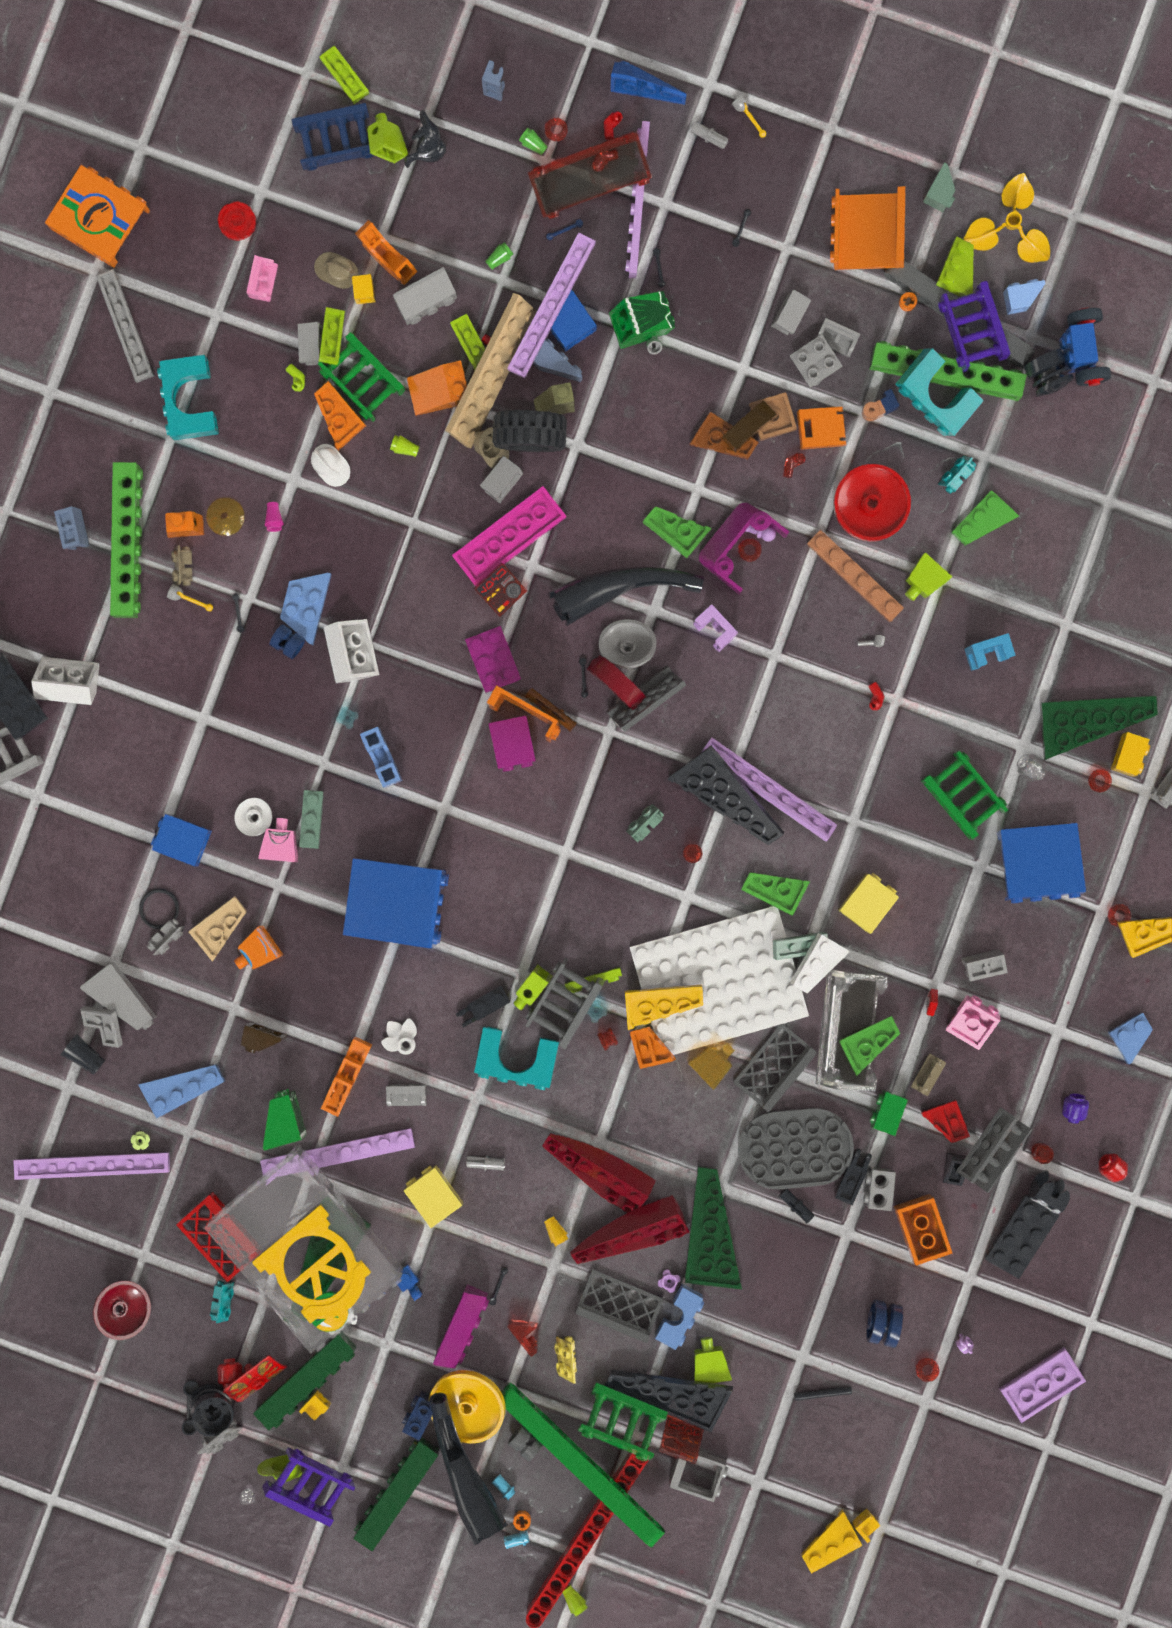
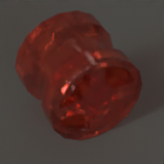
(692, 851)
(607, 1038)
(1046, 1153)

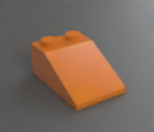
(437, 388)

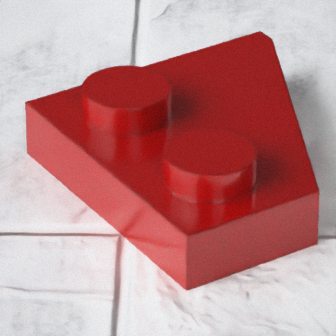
(948, 1120)

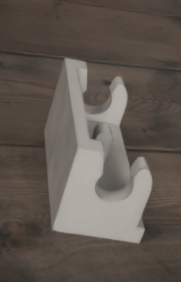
(791, 312)
(839, 337)
(309, 342)
(501, 479)
(984, 965)
(406, 1094)

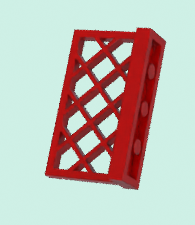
(214, 1204)

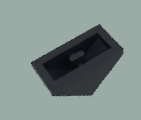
(950, 1175)

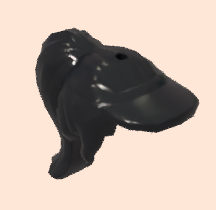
(430, 146)

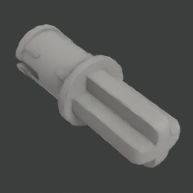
(709, 135)
(485, 1163)

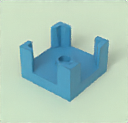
(1001, 645)

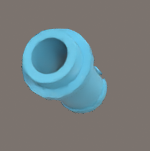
(504, 1487)
(516, 1539)

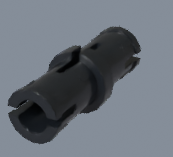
(796, 1205)

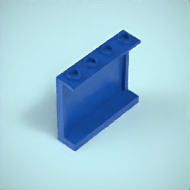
(1042, 862)

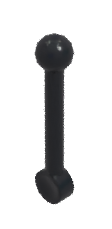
(736, 242)
(656, 252)
(240, 628)
(582, 662)
(504, 1271)

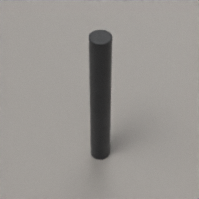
(822, 1393)

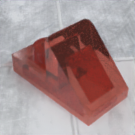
(521, 1330)

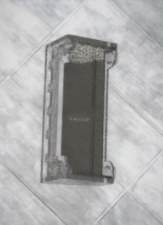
(847, 1008)

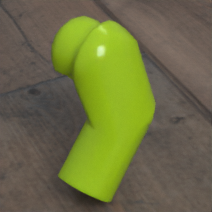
(298, 378)

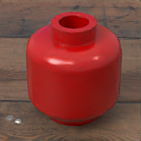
(1113, 1167)
(229, 1371)

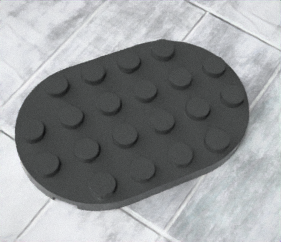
(795, 1148)

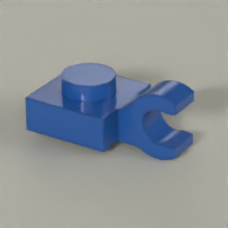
(408, 1282)

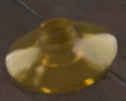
(234, 519)

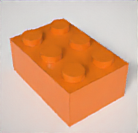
(923, 1229)

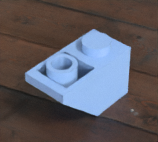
(1020, 297)

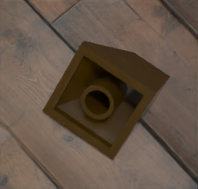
(259, 1037)

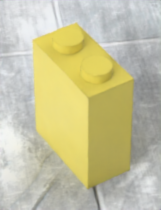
(869, 902)
(432, 1195)

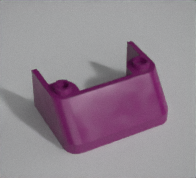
(714, 553)

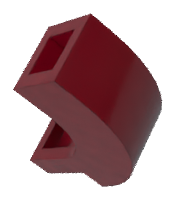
(616, 682)

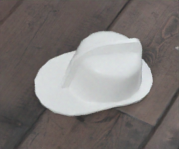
(330, 465)

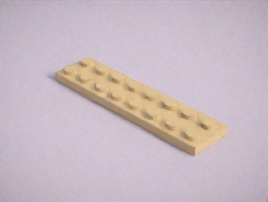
(491, 371)

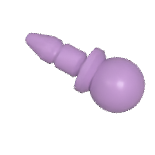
(767, 535)

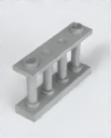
(14, 770)

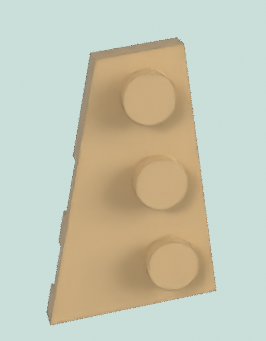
(218, 926)

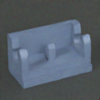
(492, 82)
(71, 528)

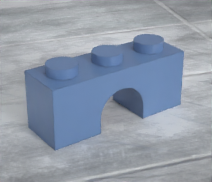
(381, 757)
(672, 1332)

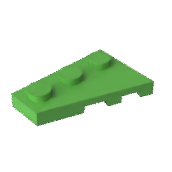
(984, 518)
(678, 532)
(776, 891)
(868, 1043)

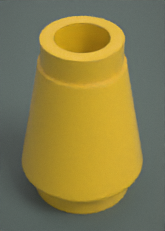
(555, 1231)

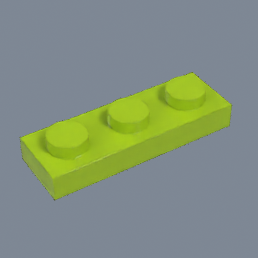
(344, 75)
(331, 336)
(468, 339)
(610, 975)

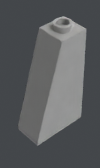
(117, 993)

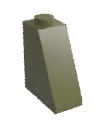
(556, 399)

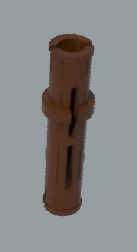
(550, 708)

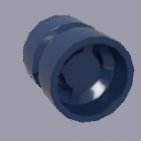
(291, 646)

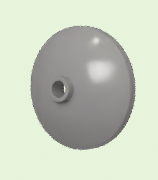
(627, 636)

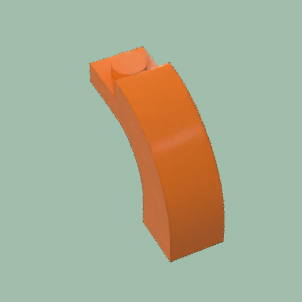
(385, 254)

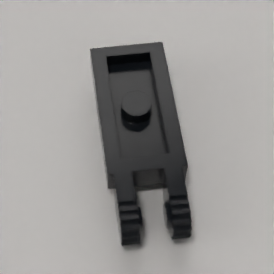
(485, 1005)
(853, 1178)

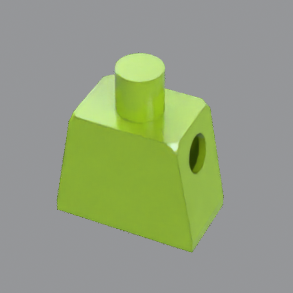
(386, 140)
(926, 578)
(536, 983)
(710, 1363)

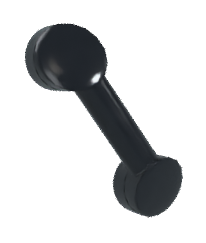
(188, 1389)

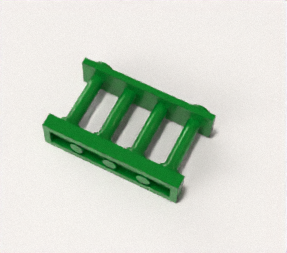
(366, 359)
(945, 798)
(637, 1409)

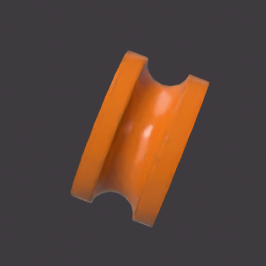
(905, 296)
(517, 1524)

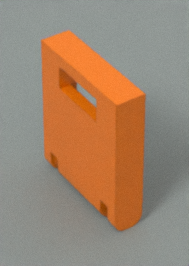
(826, 427)

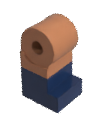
(880, 408)

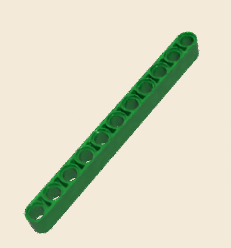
(582, 1466)

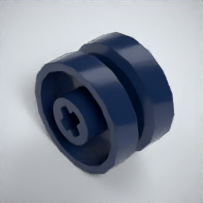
(884, 1323)

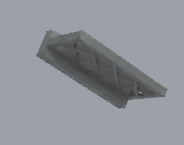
(656, 689)
(790, 1075)
(613, 1322)

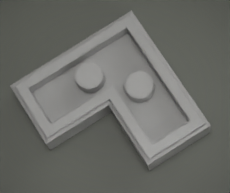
(106, 1021)

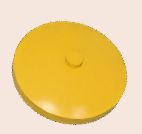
(473, 1403)

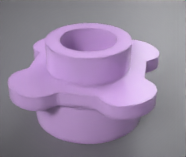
(668, 1286)
(965, 1344)

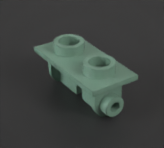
(638, 828)

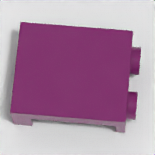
(512, 743)

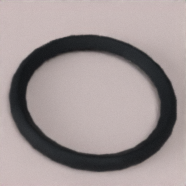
(150, 893)

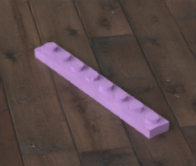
(636, 210)
(551, 305)
(775, 793)
(354, 1149)
(91, 1165)

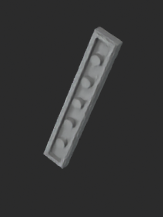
(125, 325)

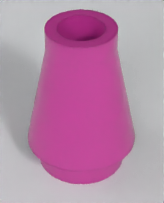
(273, 517)

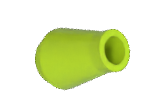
(403, 446)
(574, 1600)

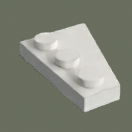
(818, 962)

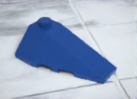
(637, 82)

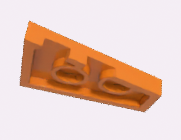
(340, 417)

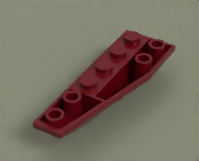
(602, 1172)
(634, 1231)

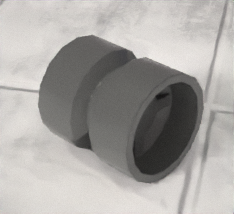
(519, 1440)

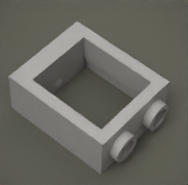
(715, 1489)

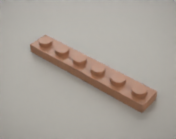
(855, 576)

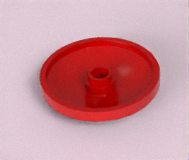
(872, 502)

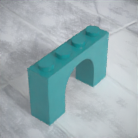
(173, 375)
(915, 385)
(489, 1062)

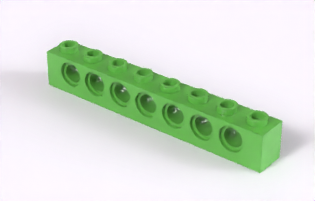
(1015, 378)
(121, 473)

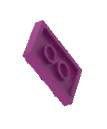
(493, 659)

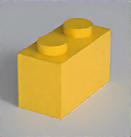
(1130, 754)

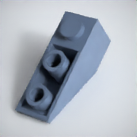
(556, 363)

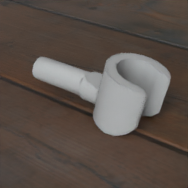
(878, 641)

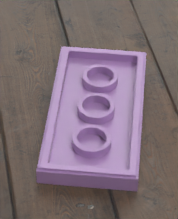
(1042, 1384)

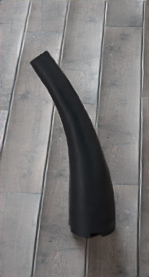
(590, 592)
(472, 1497)

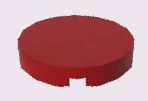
(237, 221)

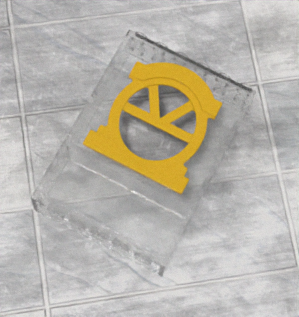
(295, 1203)

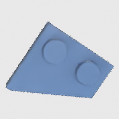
(1131, 1036)

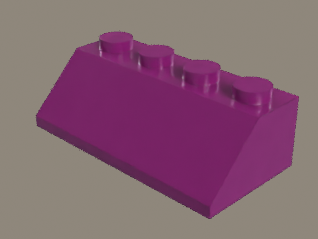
(460, 1327)

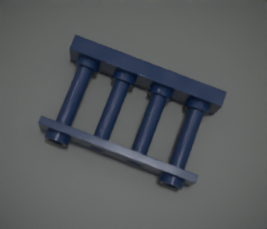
(321, 122)

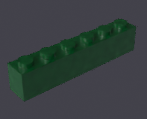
(304, 1380)
(396, 1494)

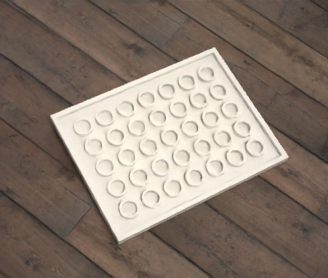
(737, 974)

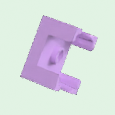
(719, 623)

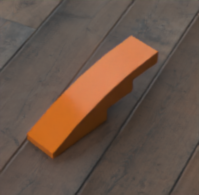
(346, 1076)

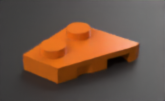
(649, 1048)

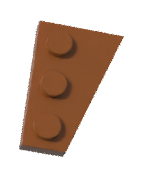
(711, 435)

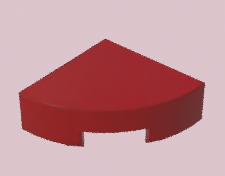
(931, 1008)

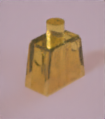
(712, 1064)

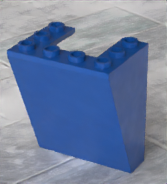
(395, 903)

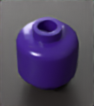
(1075, 1108)

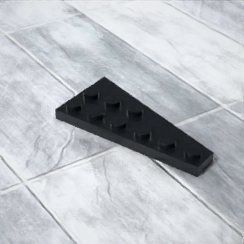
(724, 792)
(684, 1399)

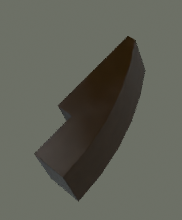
(749, 426)

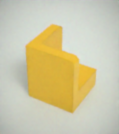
(363, 289)
(315, 1405)
(866, 1524)

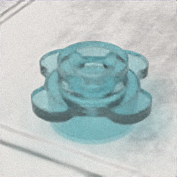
(342, 717)
(601, 1011)

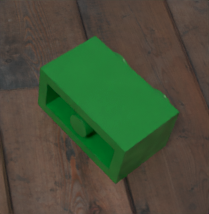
(888, 1112)

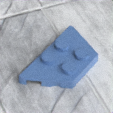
(305, 604)

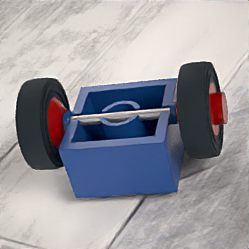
(1081, 349)

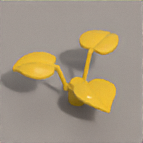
(983, 233)

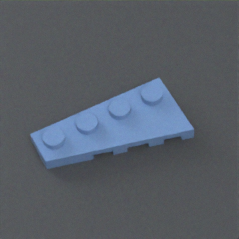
(178, 1089)

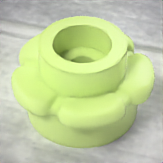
(135, 1140)

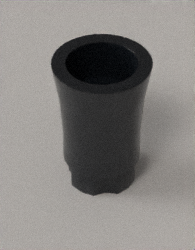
(83, 1055)

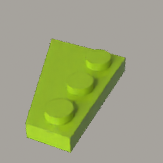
(958, 269)

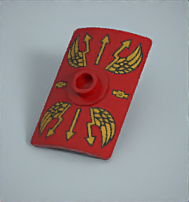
(254, 1378)

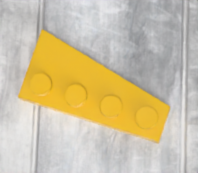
(658, 1003)

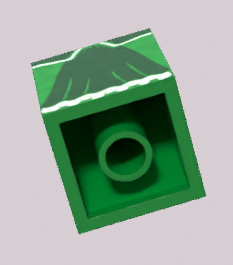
(641, 318)
(283, 1121)

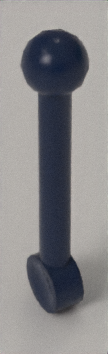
(579, 223)

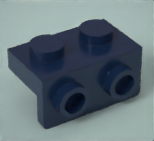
(419, 1417)

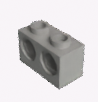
(885, 1188)

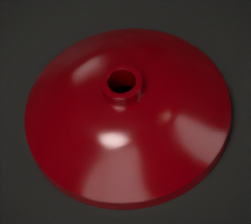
(130, 1318)

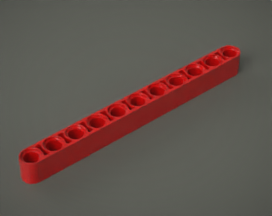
(579, 1540)

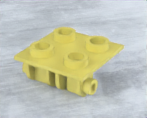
(566, 1361)

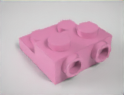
(974, 1021)

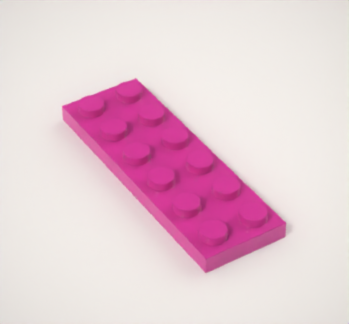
(509, 535)

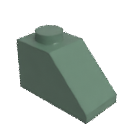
(941, 190)

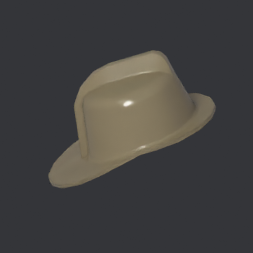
(335, 270)
(485, 448)

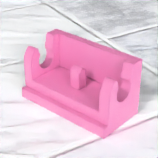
(262, 279)

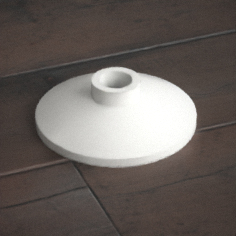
(246, 812)

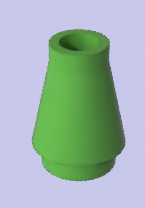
(533, 141)
(499, 256)

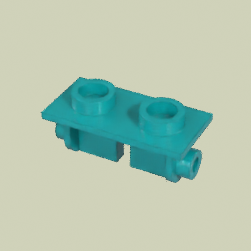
(962, 467)
(221, 1310)

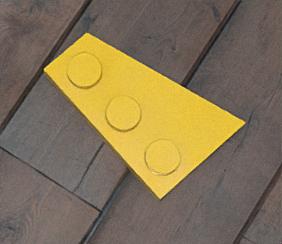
(1146, 934)
(832, 1544)

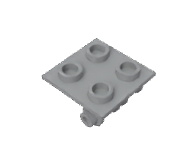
(816, 361)
(214, 1444)

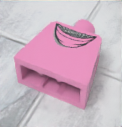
(279, 843)

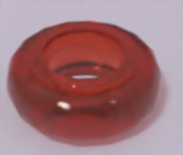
(556, 137)
(750, 558)
(1108, 780)
(1111, 914)
(927, 1361)

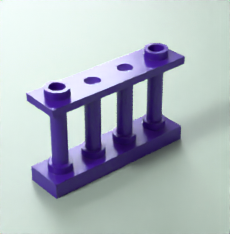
(988, 313)
(307, 1505)

